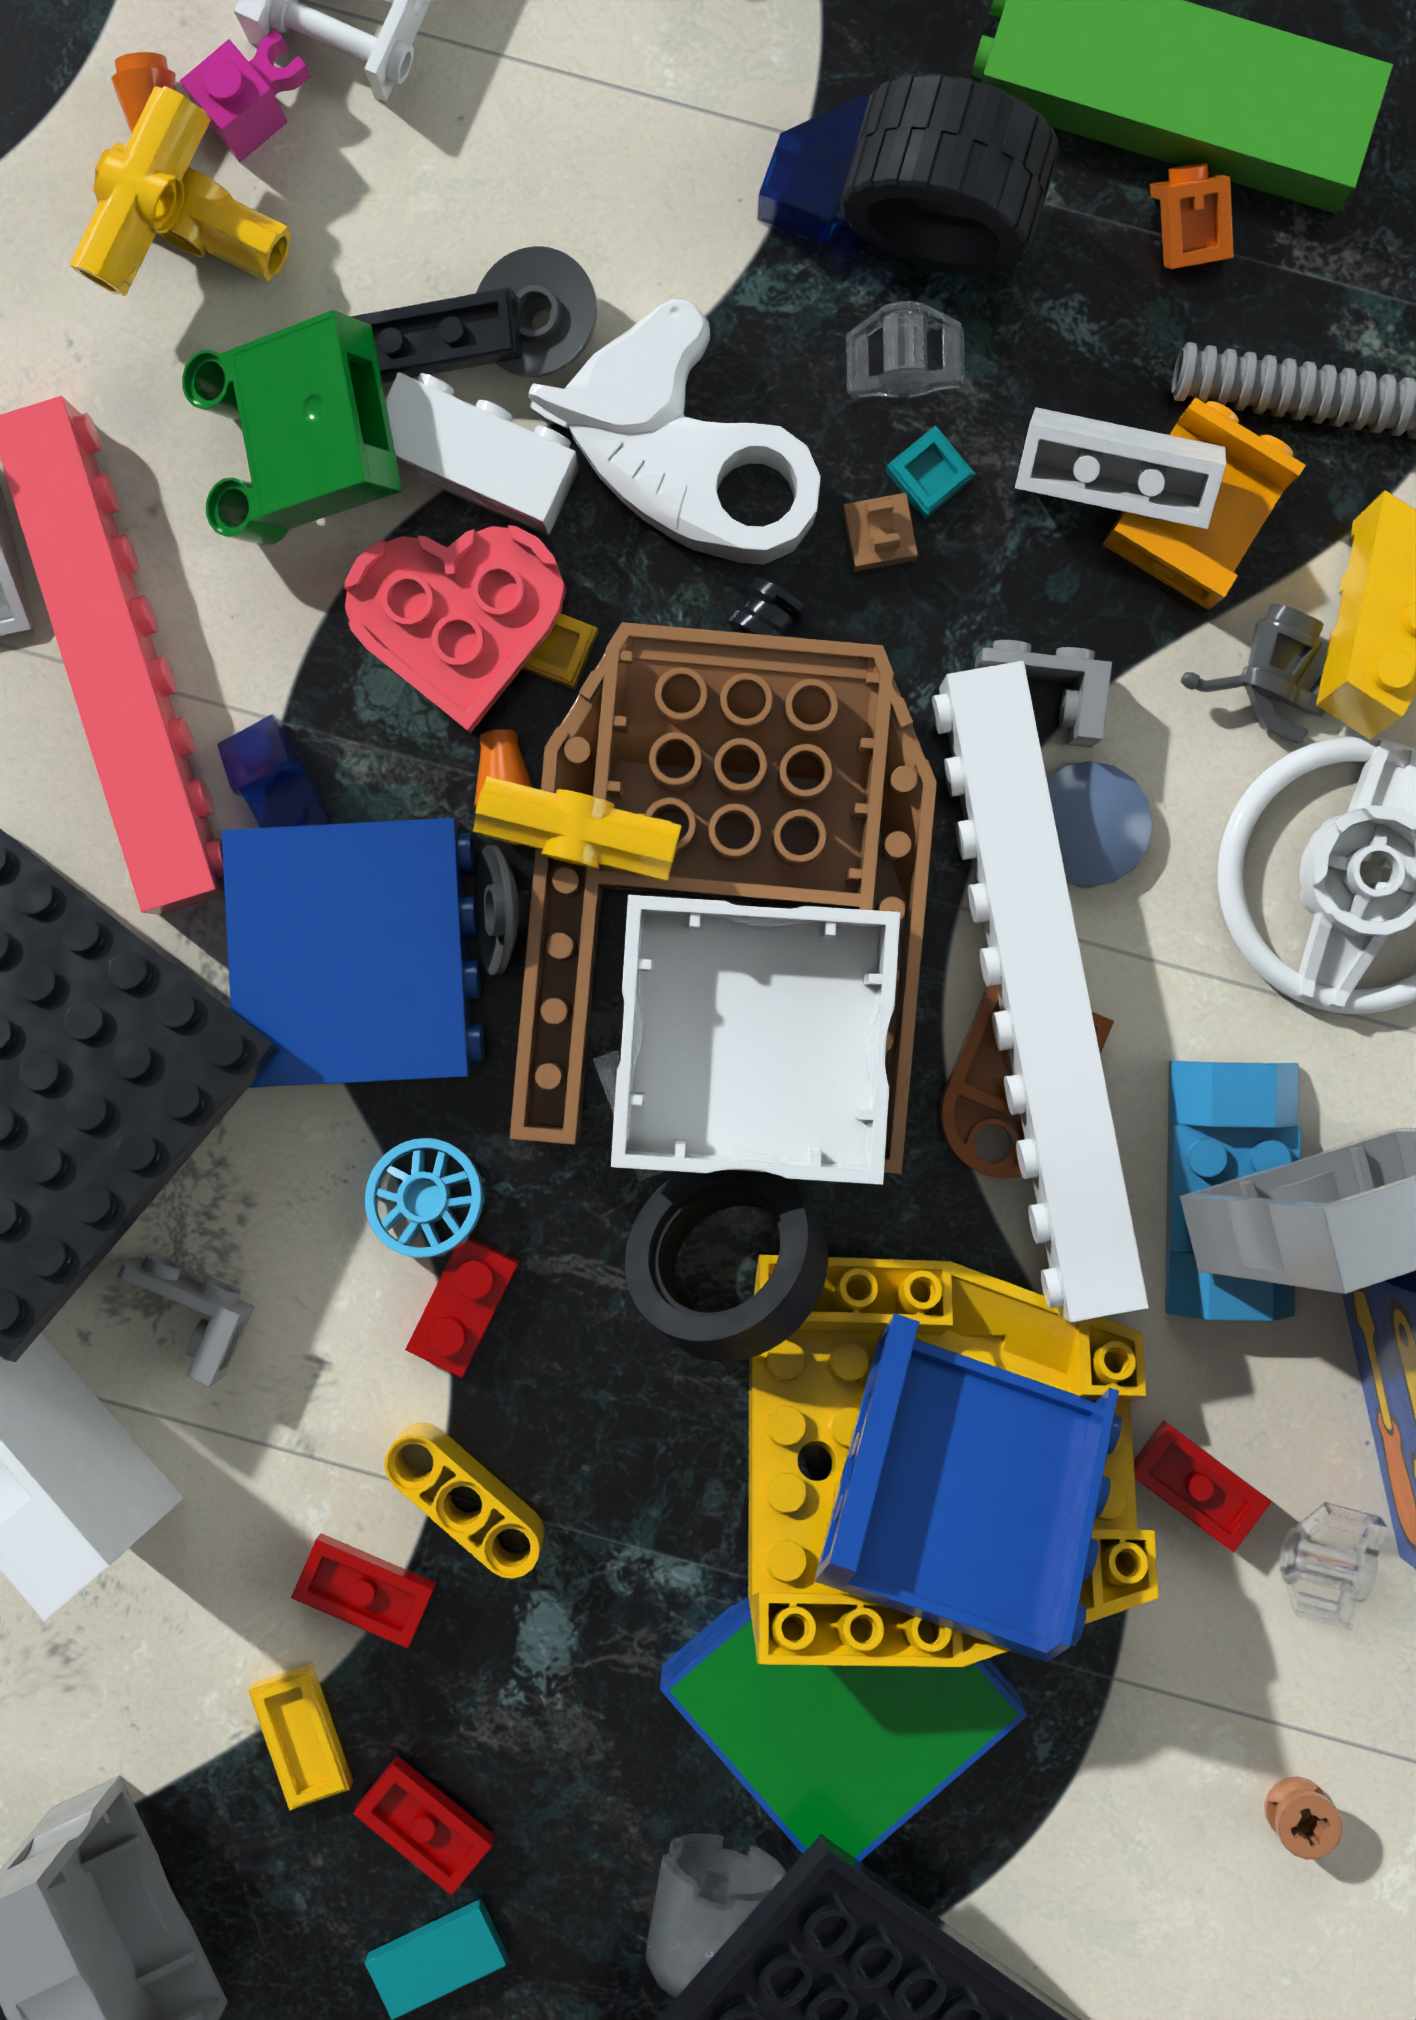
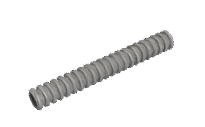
(1296, 389)

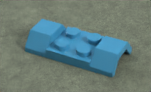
(1220, 1128)

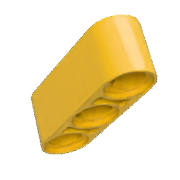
(473, 1530)

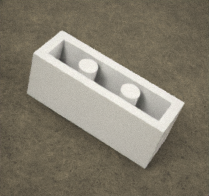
(480, 452)
(1121, 467)

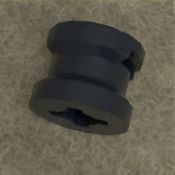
(767, 610)

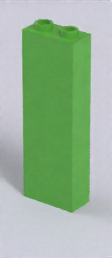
(1193, 89)

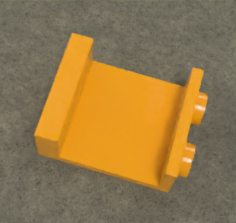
(1200, 559)

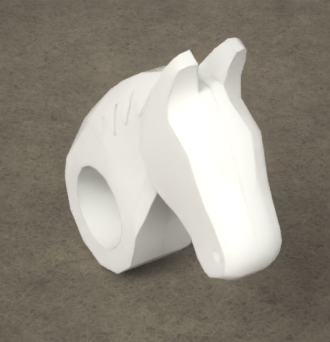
(666, 466)

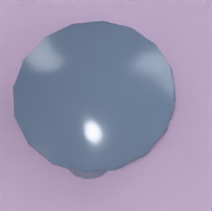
(1099, 822)

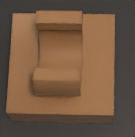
(879, 532)

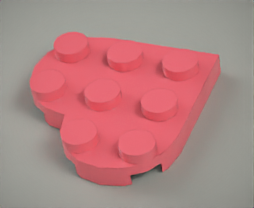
(457, 615)

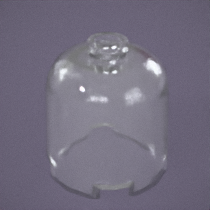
(701, 1902)

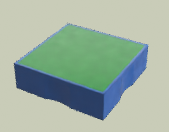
(836, 1744)

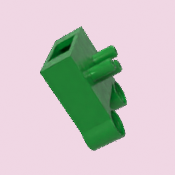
(308, 425)

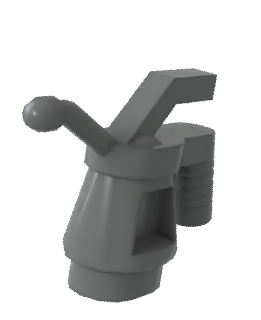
(1277, 661)

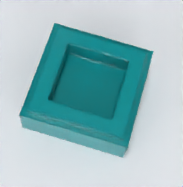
(930, 472)

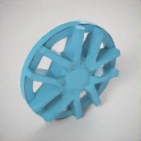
(424, 1198)

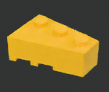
(1373, 647)

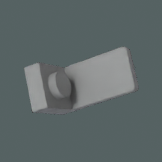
(1082, 707)
(213, 1340)

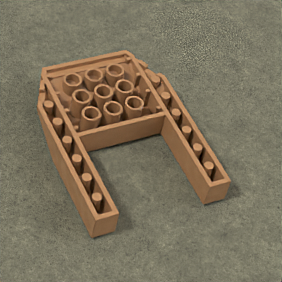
(788, 791)

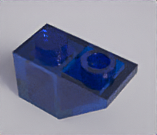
(810, 172)

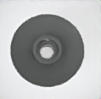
(550, 282)
(499, 908)

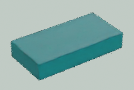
(436, 1959)

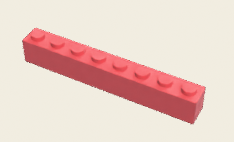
(111, 655)

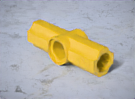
(140, 190)
(224, 227)
(576, 828)

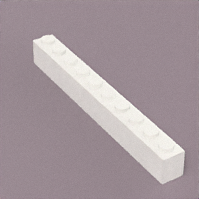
(1040, 993)

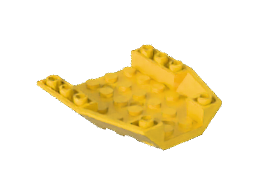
(812, 1395)

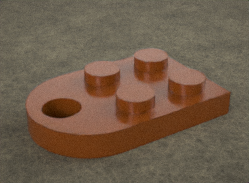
(977, 1096)

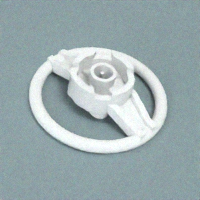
(1349, 915)

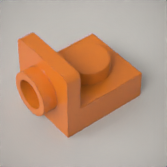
(1194, 216)

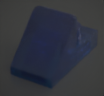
(271, 777)

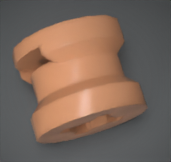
(1287, 1810)

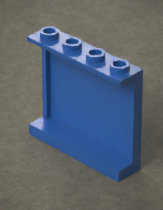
(354, 949)
(971, 1496)

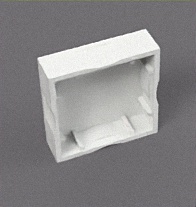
(755, 1039)
(69, 1481)

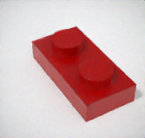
(462, 1306)
(1199, 1486)
(363, 1590)
(424, 1825)

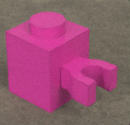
(242, 93)

